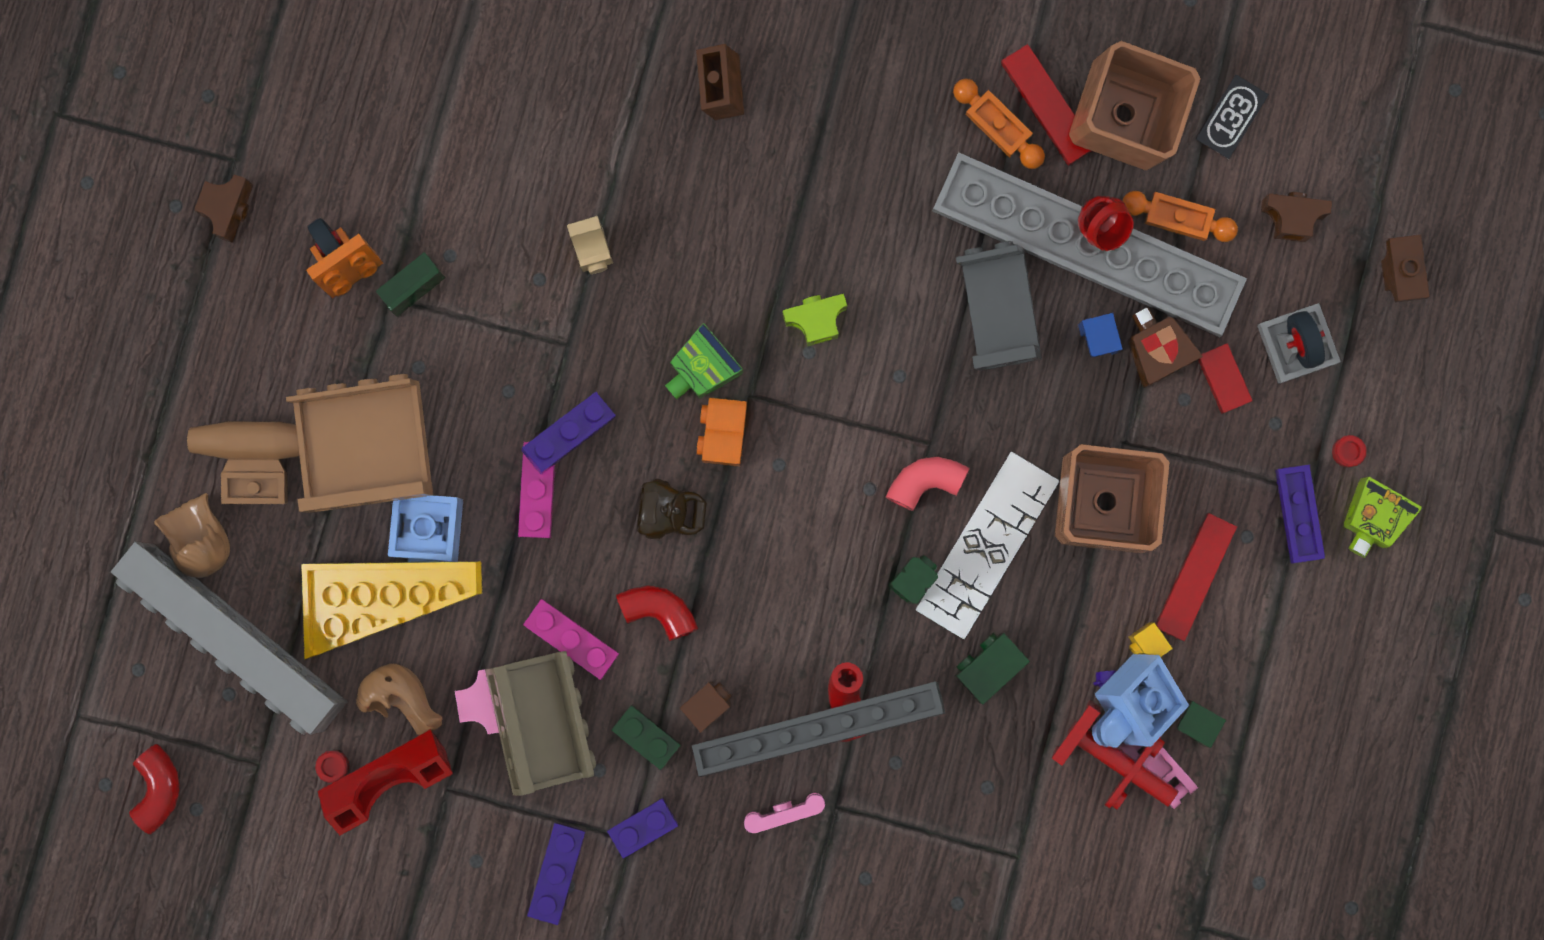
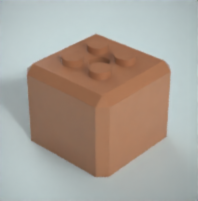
(1154, 91)
(1139, 493)

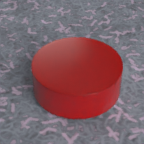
(1349, 451)
(332, 766)

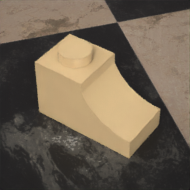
(590, 245)

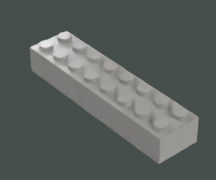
(229, 638)

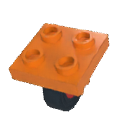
(339, 259)

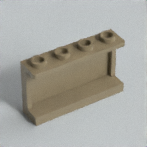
(540, 722)

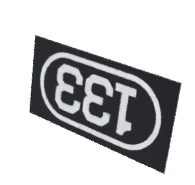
(1232, 116)

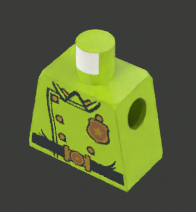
(1377, 516)

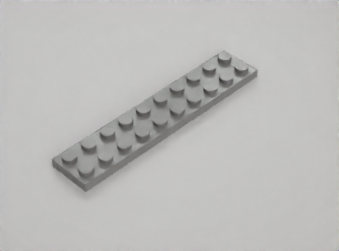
(1050, 230)

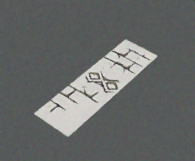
(987, 545)

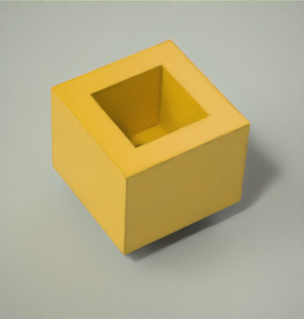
(1149, 641)

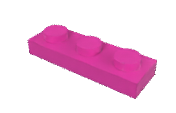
(536, 501)
(571, 637)

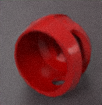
(1105, 222)

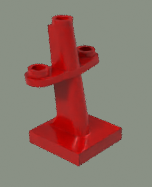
(1132, 770)

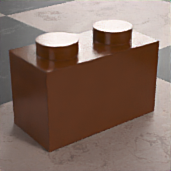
(720, 82)
(707, 705)

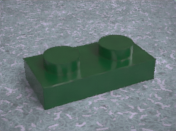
(646, 737)

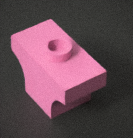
(476, 704)

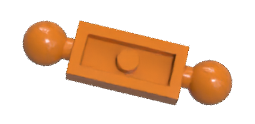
(999, 123)
(1180, 216)

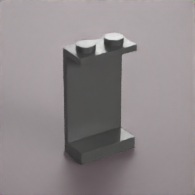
(1000, 306)

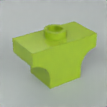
(816, 318)

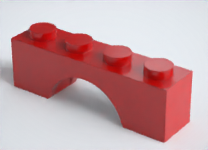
(350, 799)

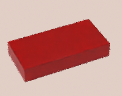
(1224, 378)

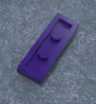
(568, 433)
(1300, 514)
(556, 873)

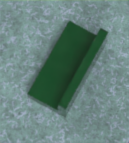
(410, 284)

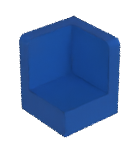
(1101, 335)

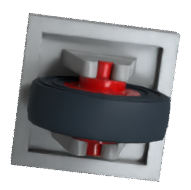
(1298, 343)

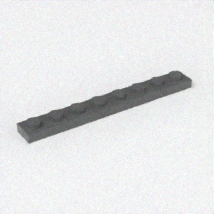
(819, 729)

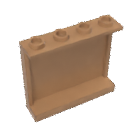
(361, 444)

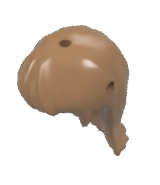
(195, 538)
(399, 688)

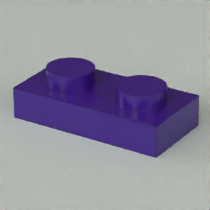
(642, 828)

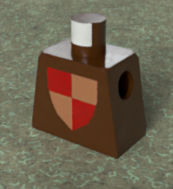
(1160, 347)

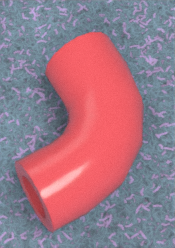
(924, 475)

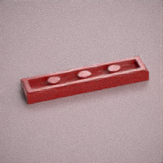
(1044, 101)
(1195, 577)

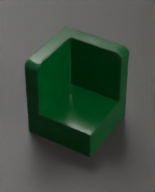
(1200, 724)

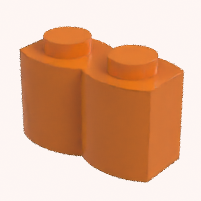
(723, 431)

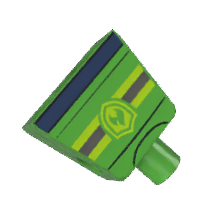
(702, 365)

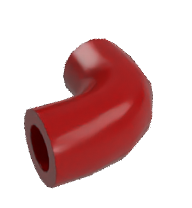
(658, 604)
(845, 687)
(161, 791)

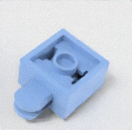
(429, 529)
(1138, 703)

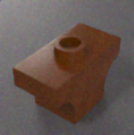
(225, 205)
(1295, 214)
(1405, 269)

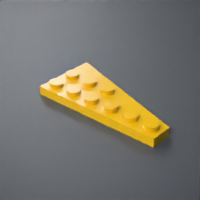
(365, 598)

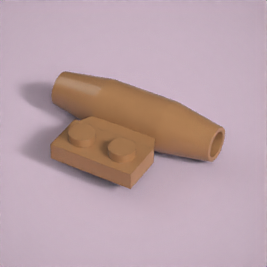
(253, 455)

